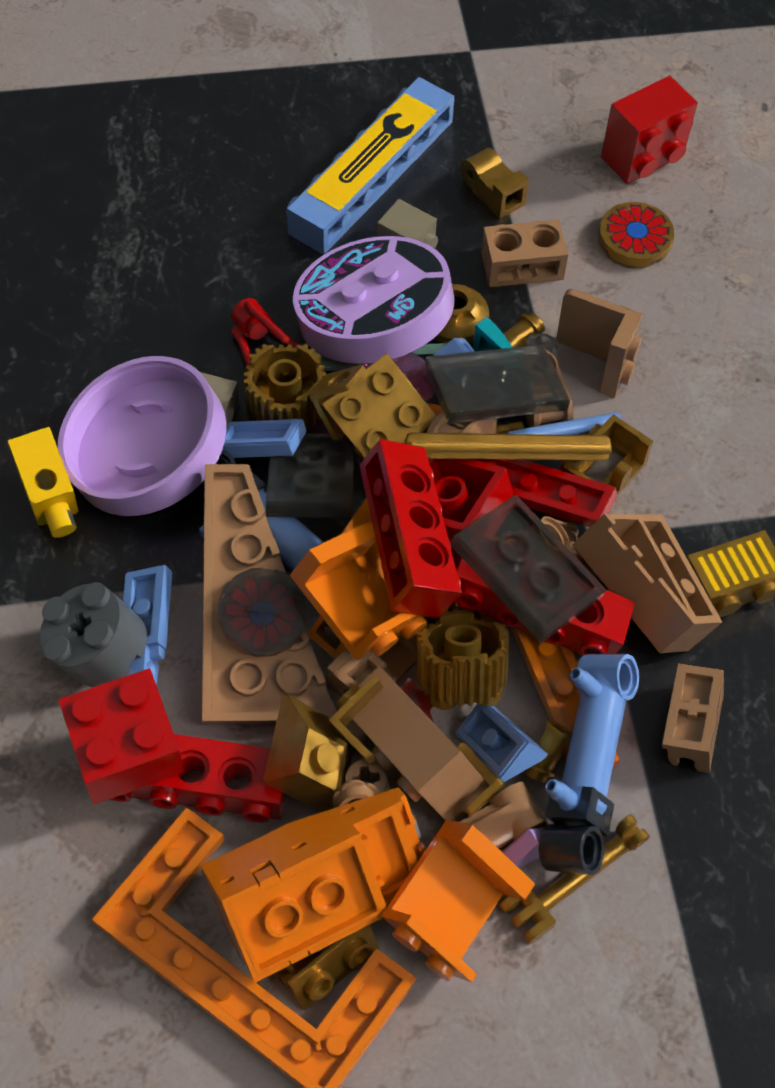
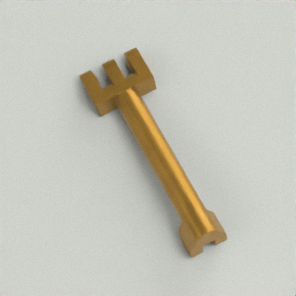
(537, 907)

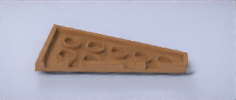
(235, 684)

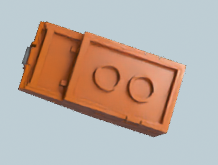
(314, 880)

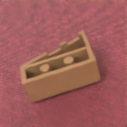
(646, 564)
(418, 750)

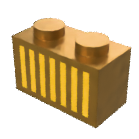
(737, 572)

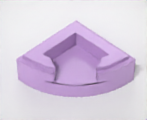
(524, 848)

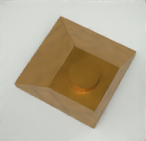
(307, 755)

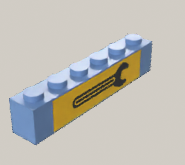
(369, 165)

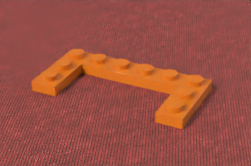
(304, 1054)

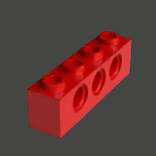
(409, 529)
(602, 624)
(211, 795)

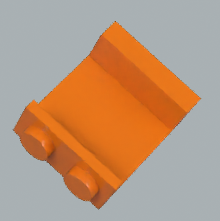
(353, 594)
(452, 897)

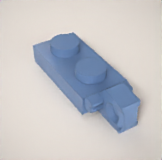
(149, 597)

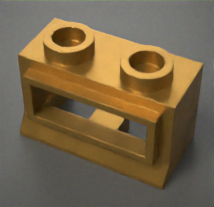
(626, 443)

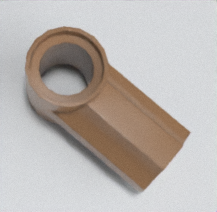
(508, 815)

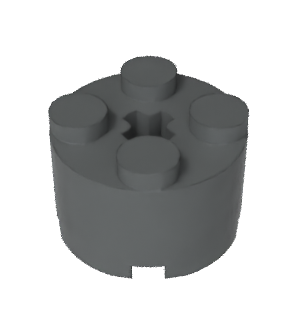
(91, 634)

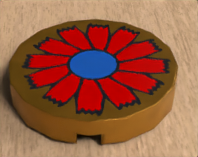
(636, 234)

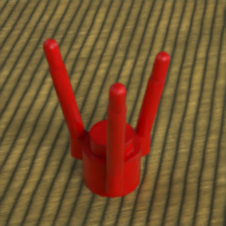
(254, 323)

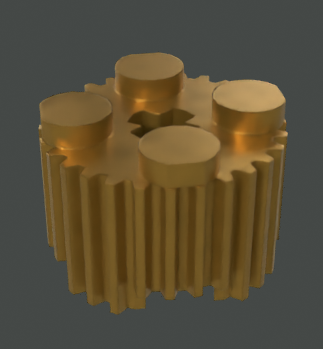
(280, 383)
(462, 660)

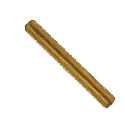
(512, 446)

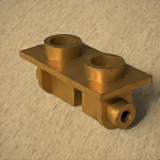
(318, 973)

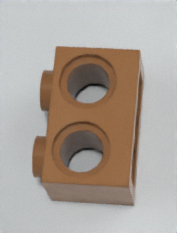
(524, 253)

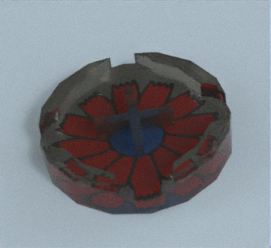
(262, 612)

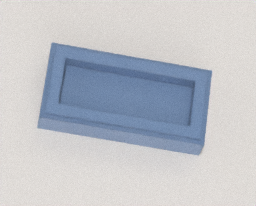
(263, 438)

